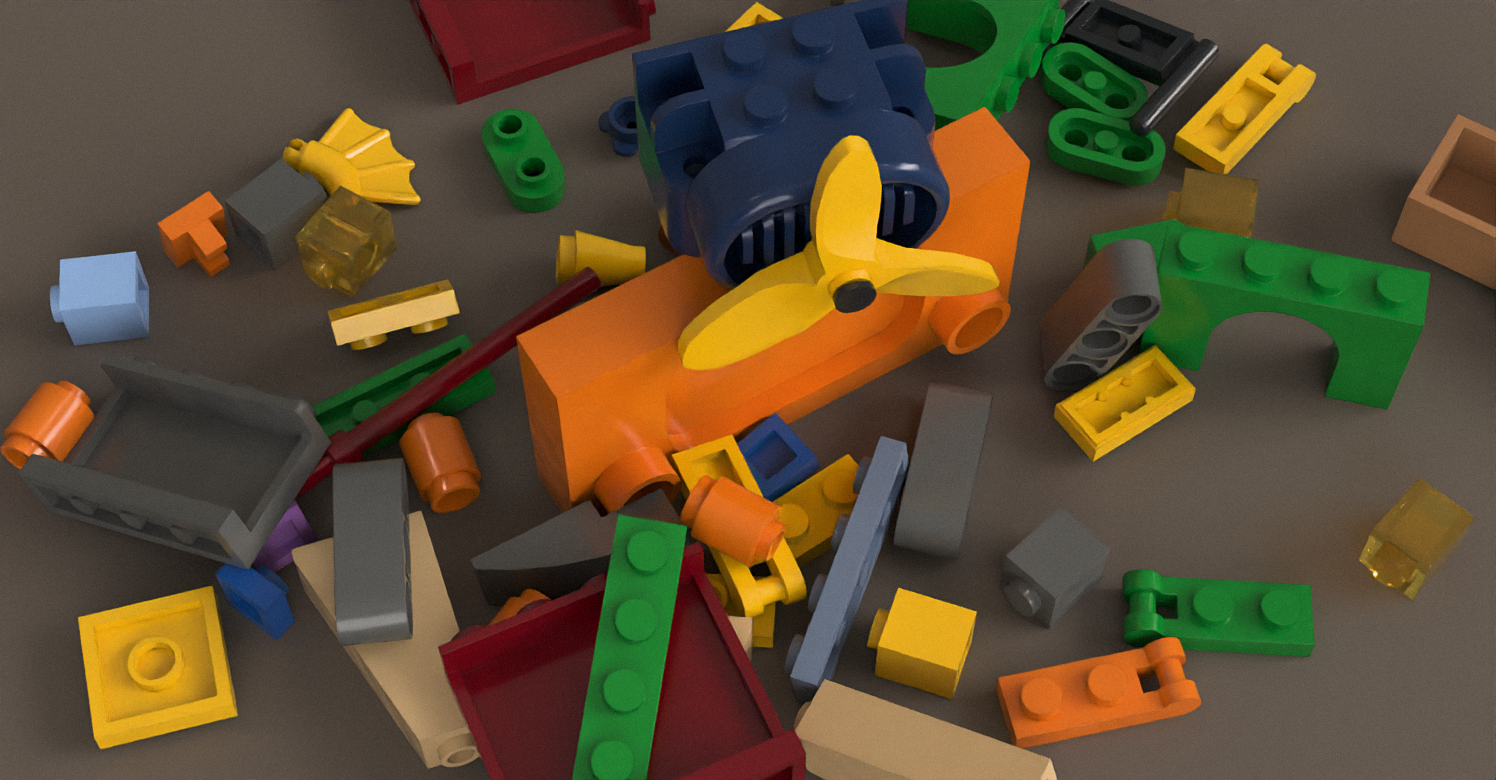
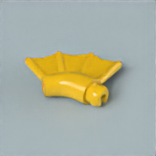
(357, 159)

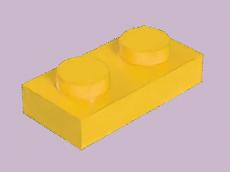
(418, 308)
(815, 507)

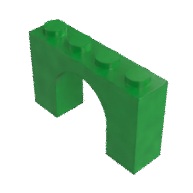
(1008, 36)
(1362, 304)

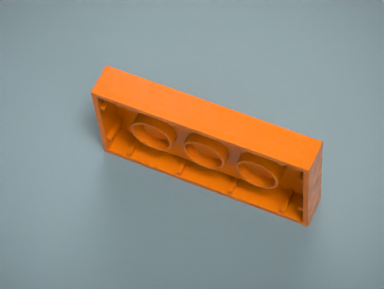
(618, 402)

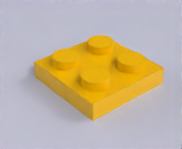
(156, 667)

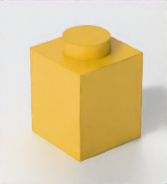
(922, 642)

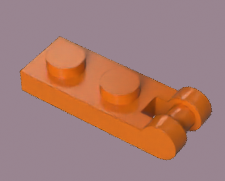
(1096, 694)

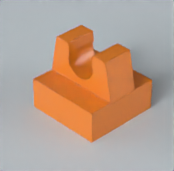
(197, 234)

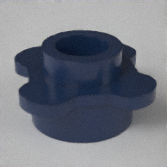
(617, 124)

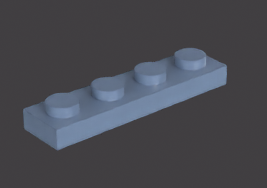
(857, 545)

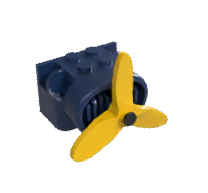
(797, 173)

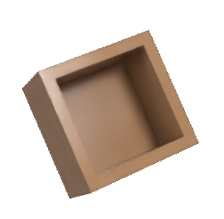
(1454, 204)

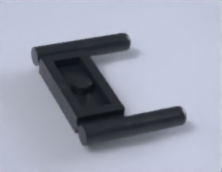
(1143, 49)

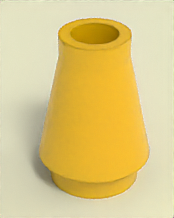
(609, 259)

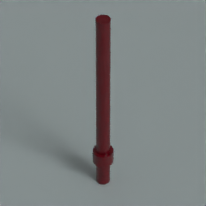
(350, 445)

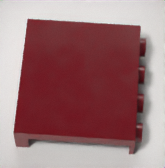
(511, 42)
(530, 676)

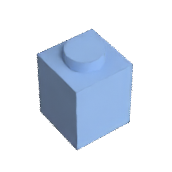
(102, 298)

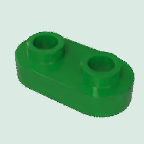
(1096, 83)
(1105, 147)
(519, 156)

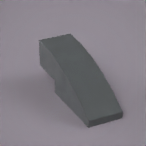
(561, 551)

